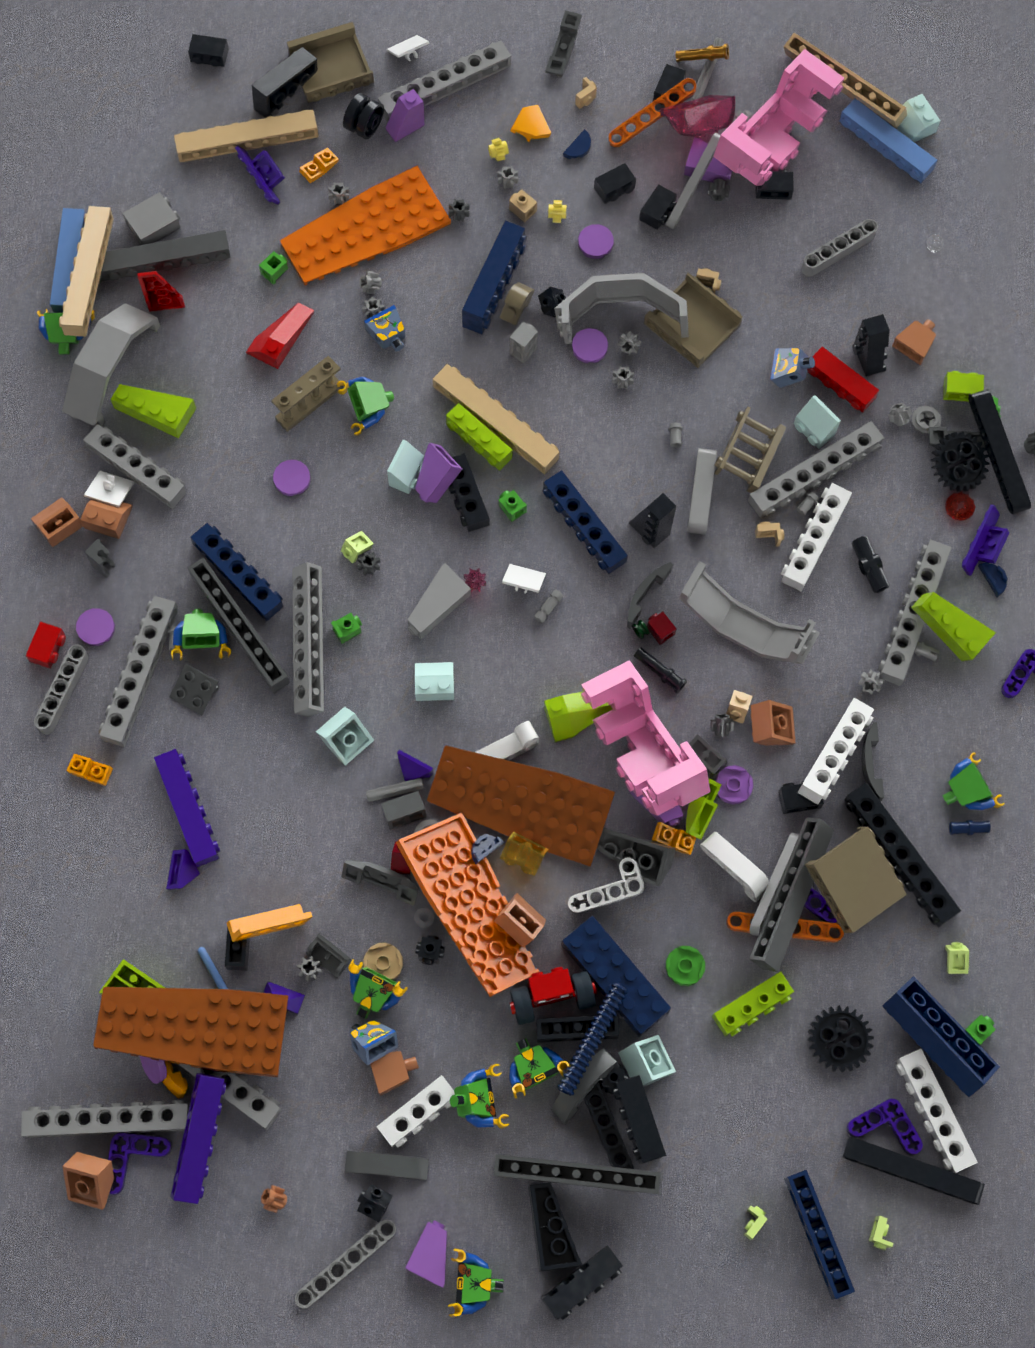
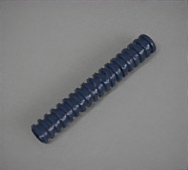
(592, 1039)

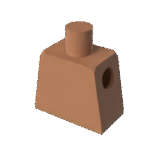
(916, 340)
(392, 1071)

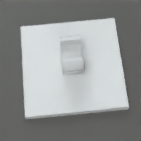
(408, 47)
(109, 489)
(523, 578)

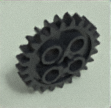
(968, 477)
(850, 1054)

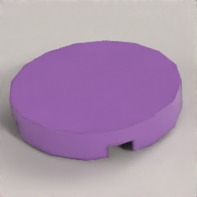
(595, 241)
(589, 345)
(291, 477)
(95, 627)
(735, 784)
(154, 1069)

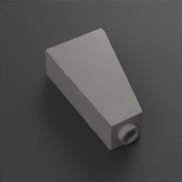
(439, 600)

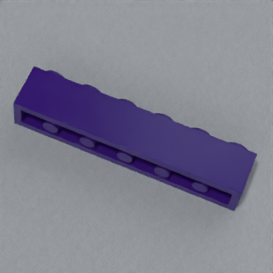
(186, 807)
(197, 1138)

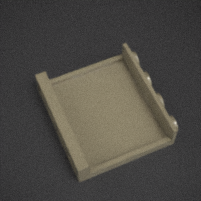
(339, 62)
(708, 322)
(856, 880)

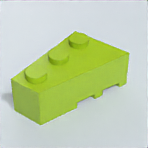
(129, 976)

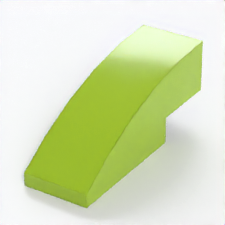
(701, 811)

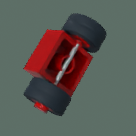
(551, 989)

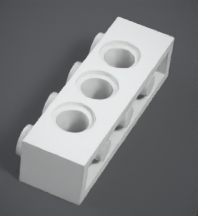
(388, 1127)

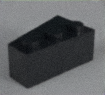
(871, 344)

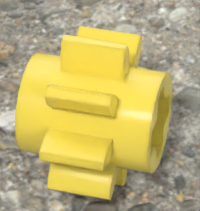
(498, 149)
(557, 211)

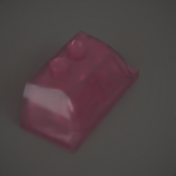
(701, 115)

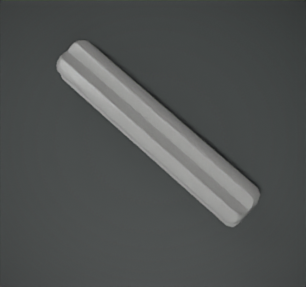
(394, 790)

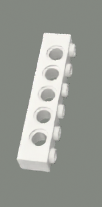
(839, 498)
(856, 712)
(946, 1117)

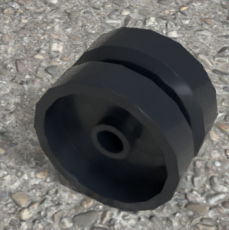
(363, 116)

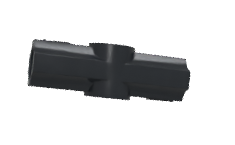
(870, 564)

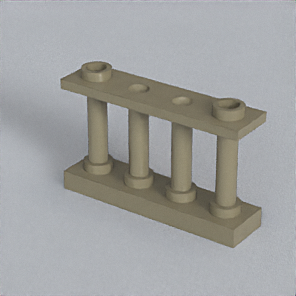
(307, 393)
(768, 450)

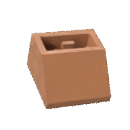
(57, 522)
(520, 920)

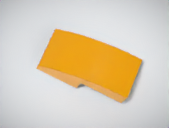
(321, 164)
(89, 769)
(674, 837)
(175, 1082)

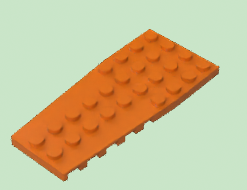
(366, 226)
(466, 901)

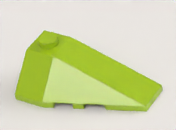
(570, 715)

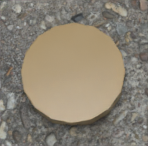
(384, 959)

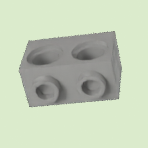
(523, 342)

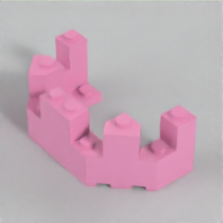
(764, 140)
(655, 762)

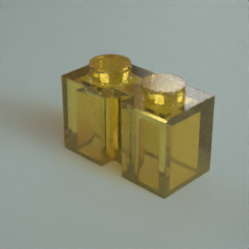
(523, 853)

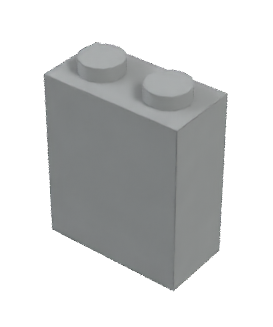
(152, 219)

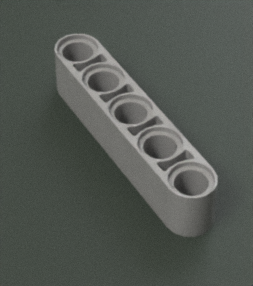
(844, 241)
(701, 491)
(62, 698)

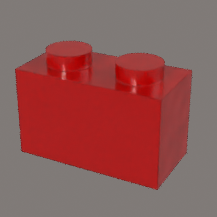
(46, 645)

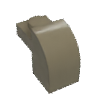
(515, 302)

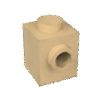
(522, 205)

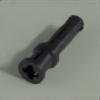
(666, 675)

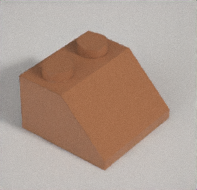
(105, 518)
(772, 723)
(88, 1179)

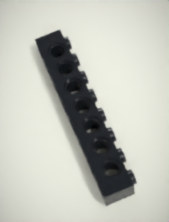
(912, 859)

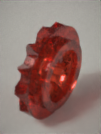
(963, 513)

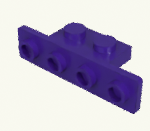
(264, 171)
(987, 542)

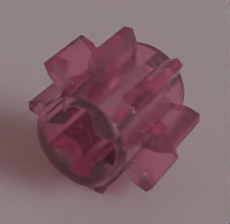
(471, 576)

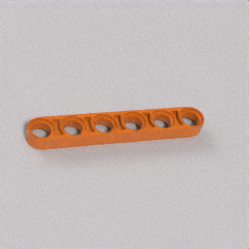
(650, 110)
(804, 926)

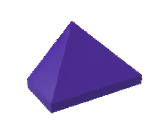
(412, 767)
(181, 870)
(295, 999)

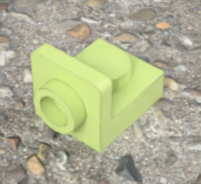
(355, 546)
(957, 958)
(754, 1226)
(879, 1230)

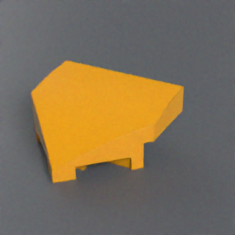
(531, 124)

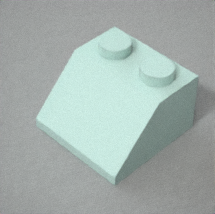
(920, 119)
(817, 422)
(405, 467)
(434, 681)
(345, 735)
(648, 1060)

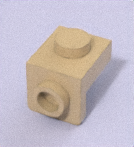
(587, 95)
(709, 278)
(769, 529)
(739, 706)

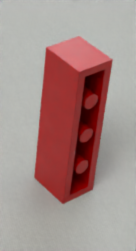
(843, 380)

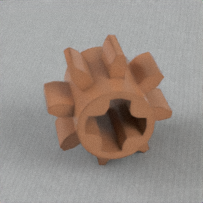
(274, 1199)

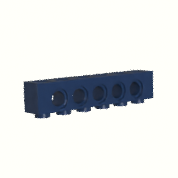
(560, 483)
(265, 608)
(819, 1235)

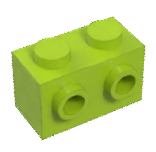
(959, 385)

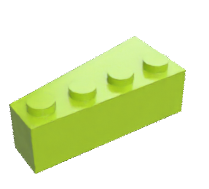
(154, 408)
(953, 626)

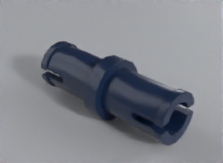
(969, 827)

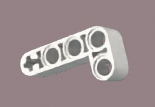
(513, 745)
(737, 865)
(605, 890)

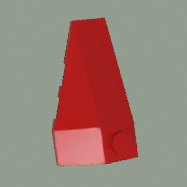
(159, 293)
(277, 340)

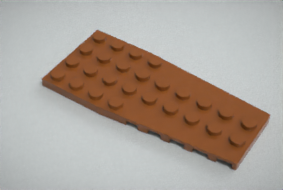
(525, 800)
(195, 1027)

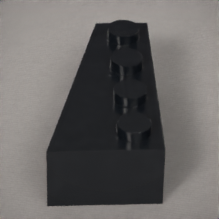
(283, 81)
(655, 521)
(639, 1120)
(552, 1238)
(582, 1282)

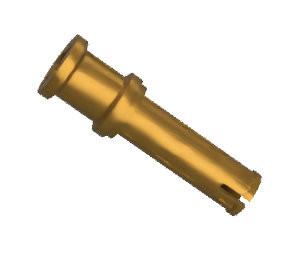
(710, 53)

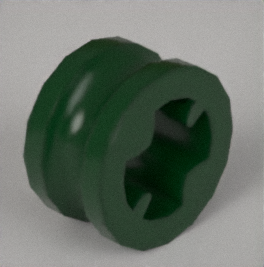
(640, 629)

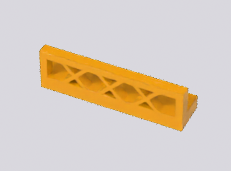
(267, 922)

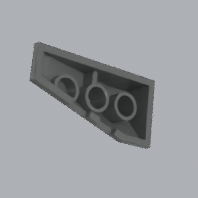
(652, 857)

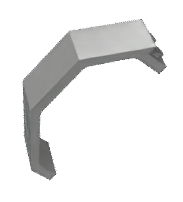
(619, 289)
(99, 359)
(744, 624)

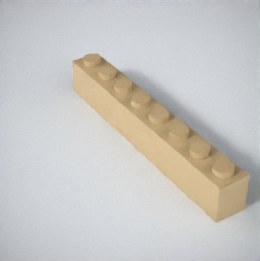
(853, 85)
(247, 135)
(87, 271)
(496, 418)

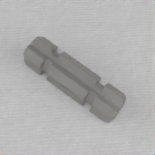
(548, 606)

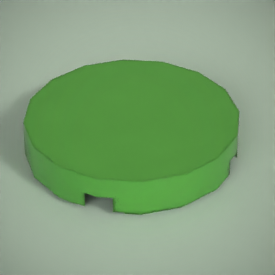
(685, 965)

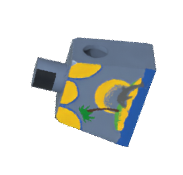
(386, 328)
(790, 366)
(372, 1041)

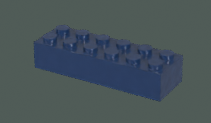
(494, 277)
(607, 964)
(941, 1036)

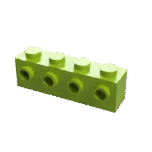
(478, 436)
(752, 1004)

